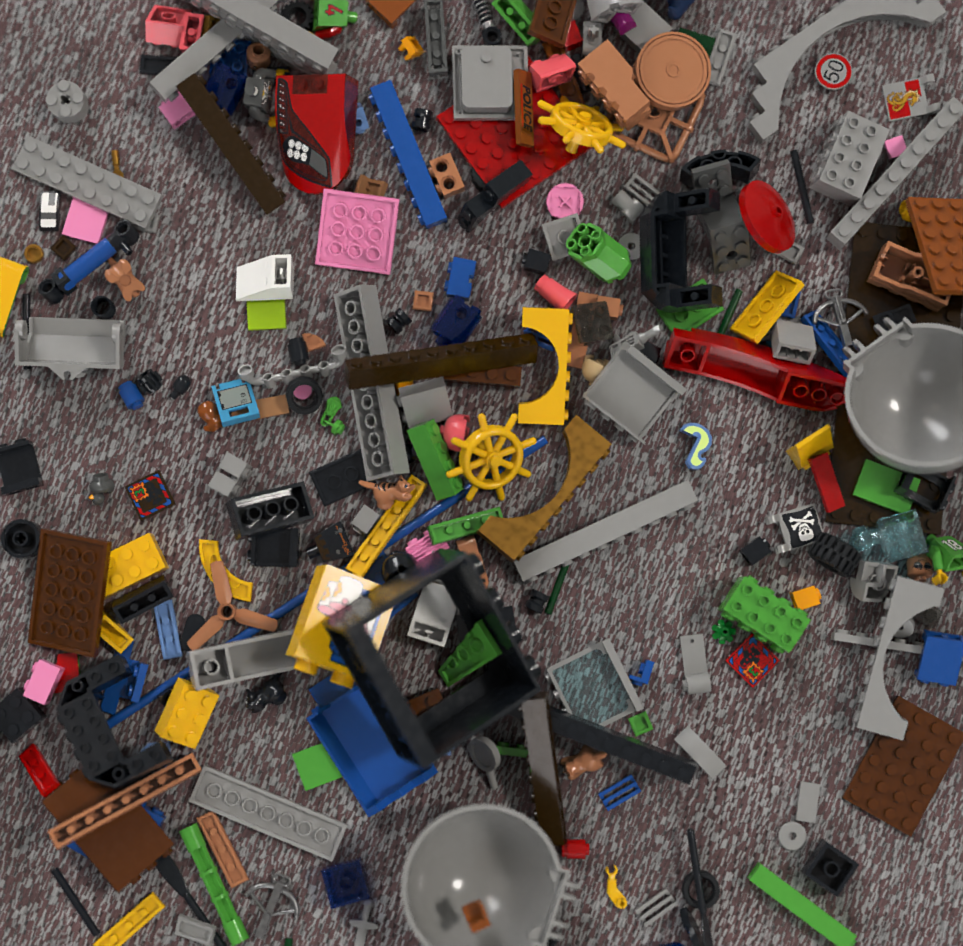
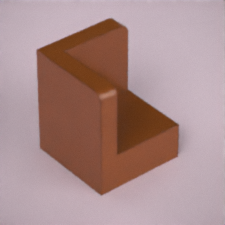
(476, 916)

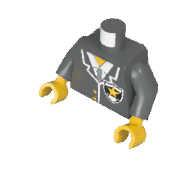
(259, 94)

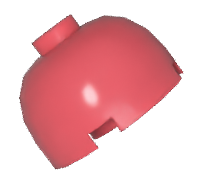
(455, 427)

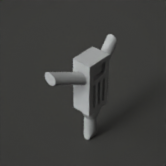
(635, 339)

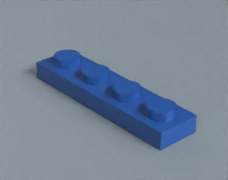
(827, 340)

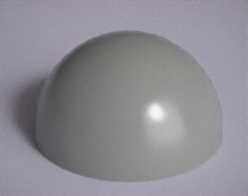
(908, 395)
(490, 857)

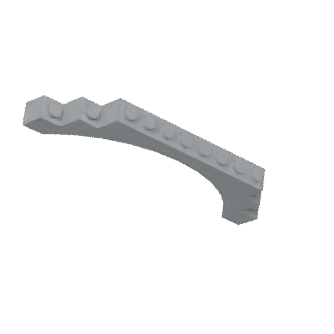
(777, 65)

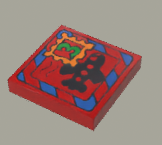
(752, 660)

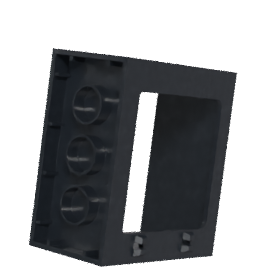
(470, 709)

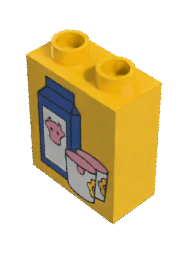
(327, 595)

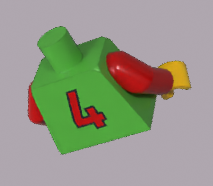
(331, 17)

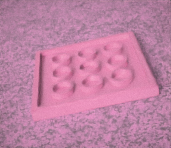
(357, 231)

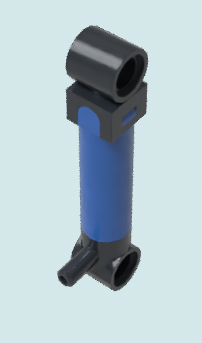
(65, 280)

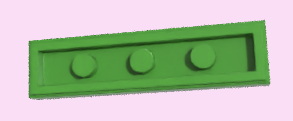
(460, 526)

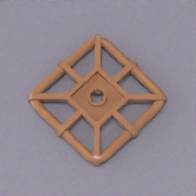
(658, 126)

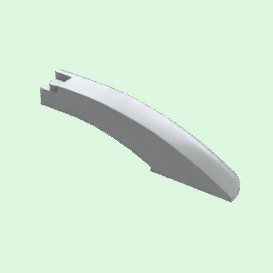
(240, 660)

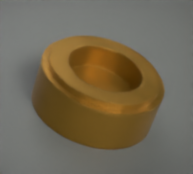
(33, 253)

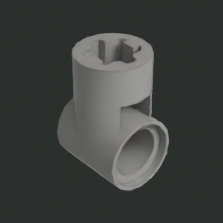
(629, 207)

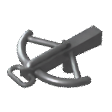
(836, 302)
(278, 888)

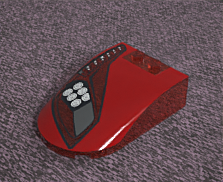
(316, 129)

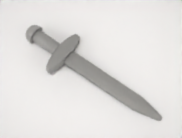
(363, 923)

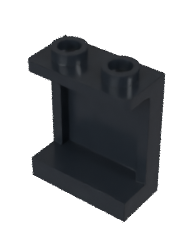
(275, 548)

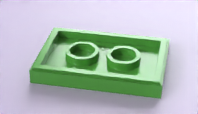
(689, 319)
(877, 485)

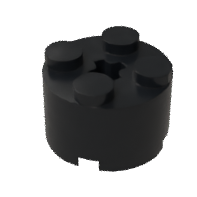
(12, 536)

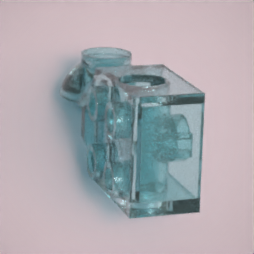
(898, 535)

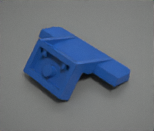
(127, 688)

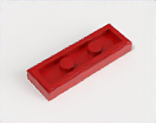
(826, 482)
(39, 770)

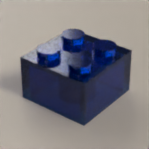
(346, 883)

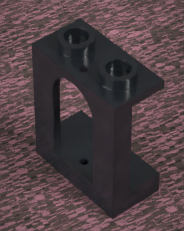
(945, 485)

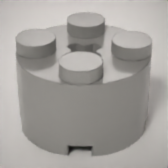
(60, 94)

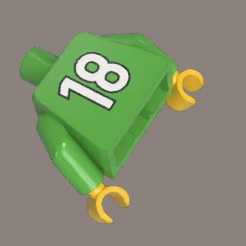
(945, 555)

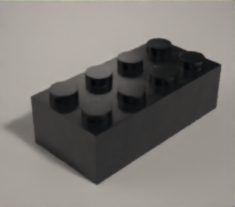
(269, 510)

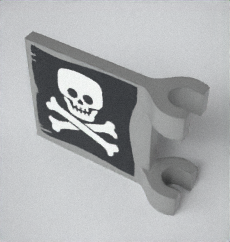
(797, 526)

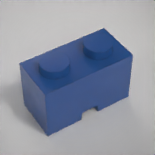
(460, 272)

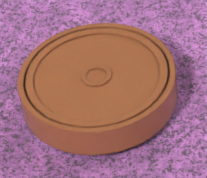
(672, 70)

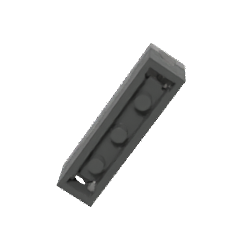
(435, 39)

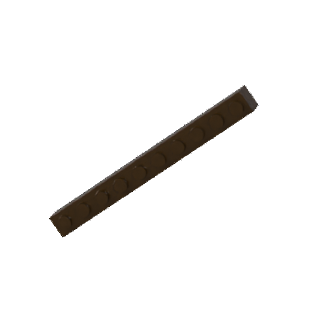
(440, 361)

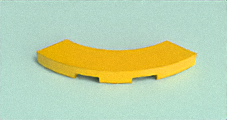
(210, 553)

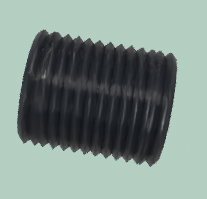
(95, 303)

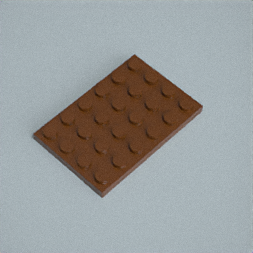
(69, 592)
(903, 775)

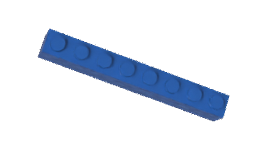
(408, 155)

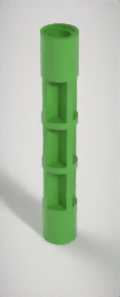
(231, 921)

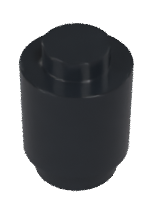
(298, 351)

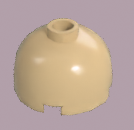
(592, 368)

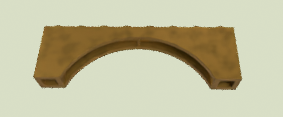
(512, 535)

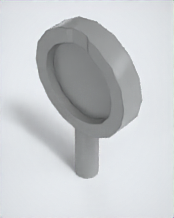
(486, 757)

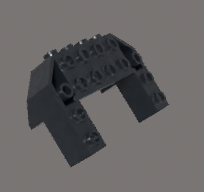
(665, 251)
(92, 735)

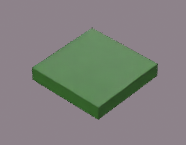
(315, 766)

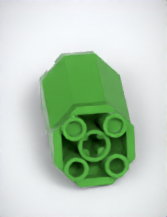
(598, 252)

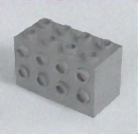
(848, 158)

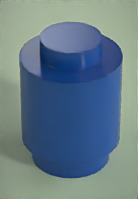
(131, 395)

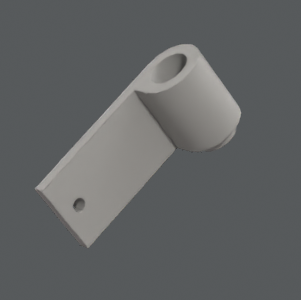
(694, 665)

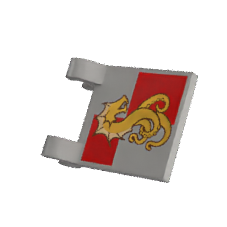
(908, 98)

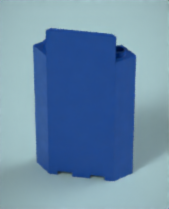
(361, 747)

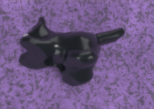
(270, 692)

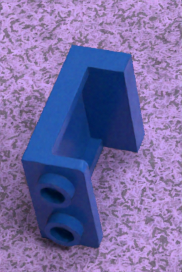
(940, 658)

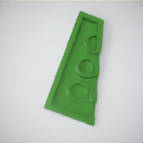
(470, 655)

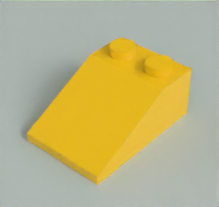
(814, 444)

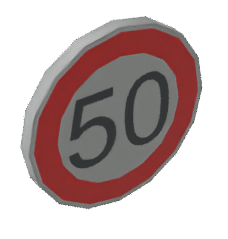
(833, 71)

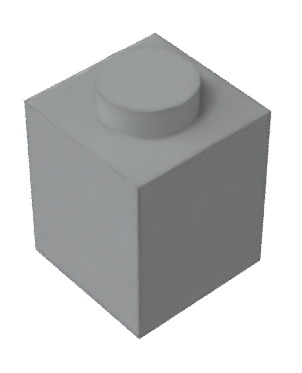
(365, 520)

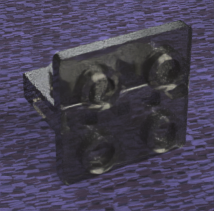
(592, 322)

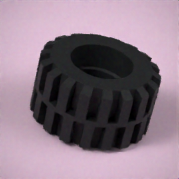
(834, 554)

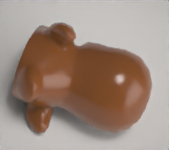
(208, 413)

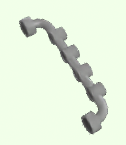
(325, 368)

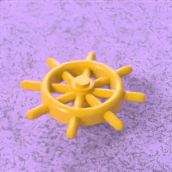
(580, 125)
(491, 457)

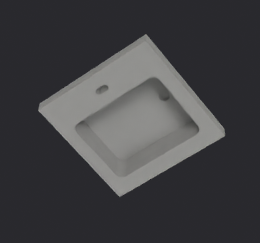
(485, 81)

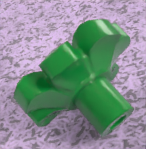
(719, 631)

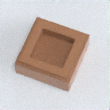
(423, 301)

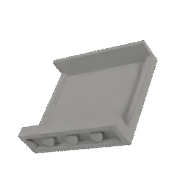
(632, 392)

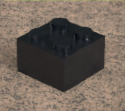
(19, 715)
(829, 867)

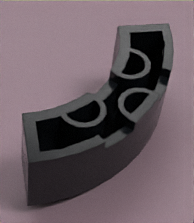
(743, 165)

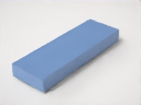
(168, 630)

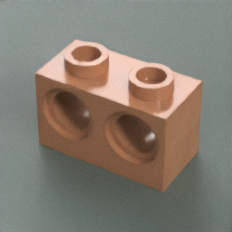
(449, 175)

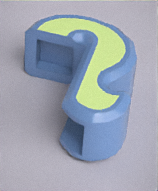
(701, 445)

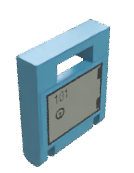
(233, 397)

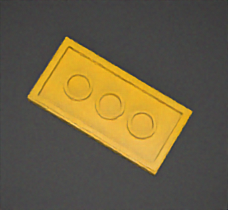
(767, 307)

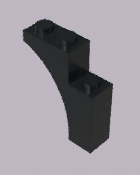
(493, 194)

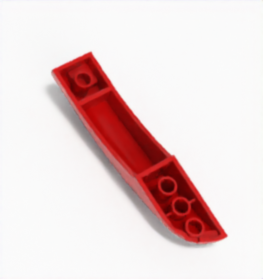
(754, 369)

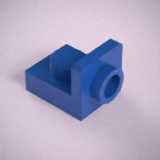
(645, 670)

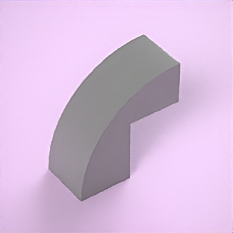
(700, 752)

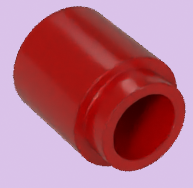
(575, 849)

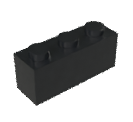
(142, 599)

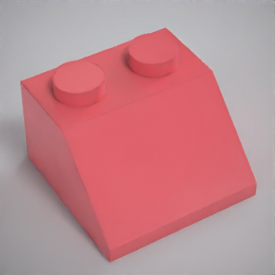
(165, 25)
(551, 72)

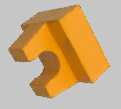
(413, 47)

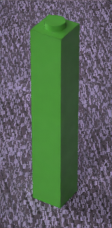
(801, 906)

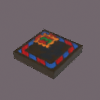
(150, 495)

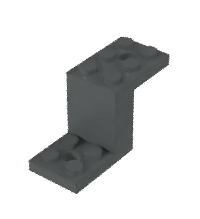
(725, 227)

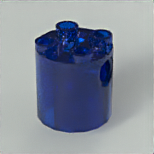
(229, 94)
(452, 329)

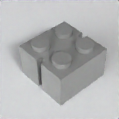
(226, 485)

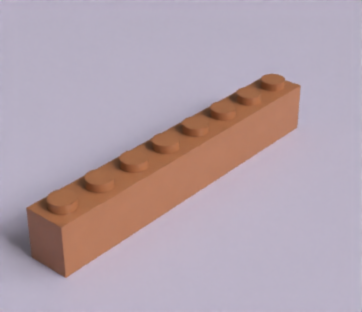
(124, 801)

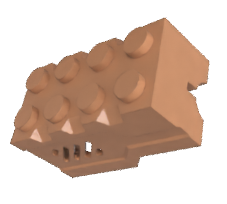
(614, 84)
(905, 275)

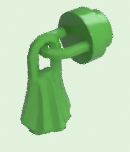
(333, 405)

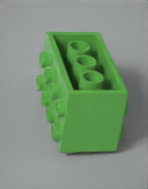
(764, 614)

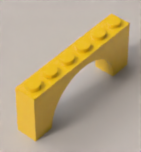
(550, 406)

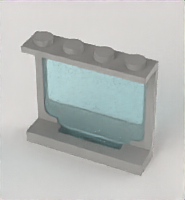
(593, 687)

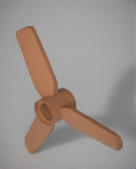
(224, 597)

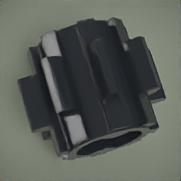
(150, 381)

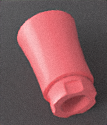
(554, 292)

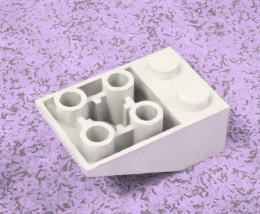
(266, 279)
(433, 615)

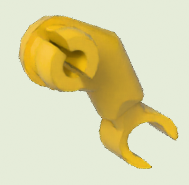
(612, 890)

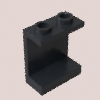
(19, 467)

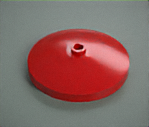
(767, 216)

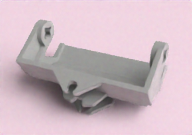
(70, 344)

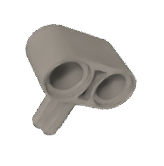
(591, 36)

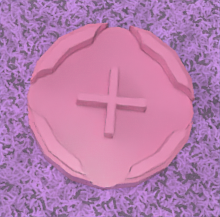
(564, 200)

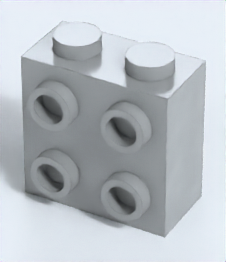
(793, 342)

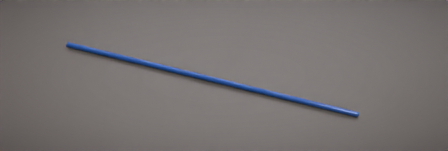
(299, 599)

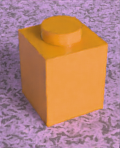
(806, 597)

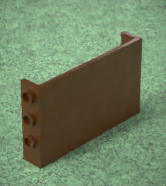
(120, 847)

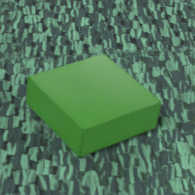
(640, 723)

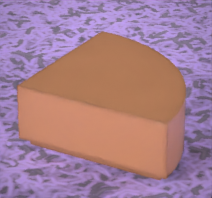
(313, 342)

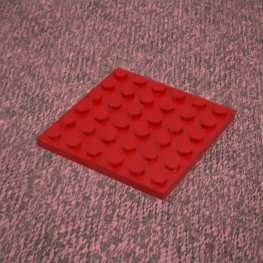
(492, 145)

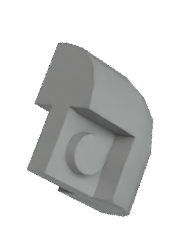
(872, 580)

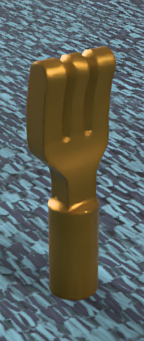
(116, 162)

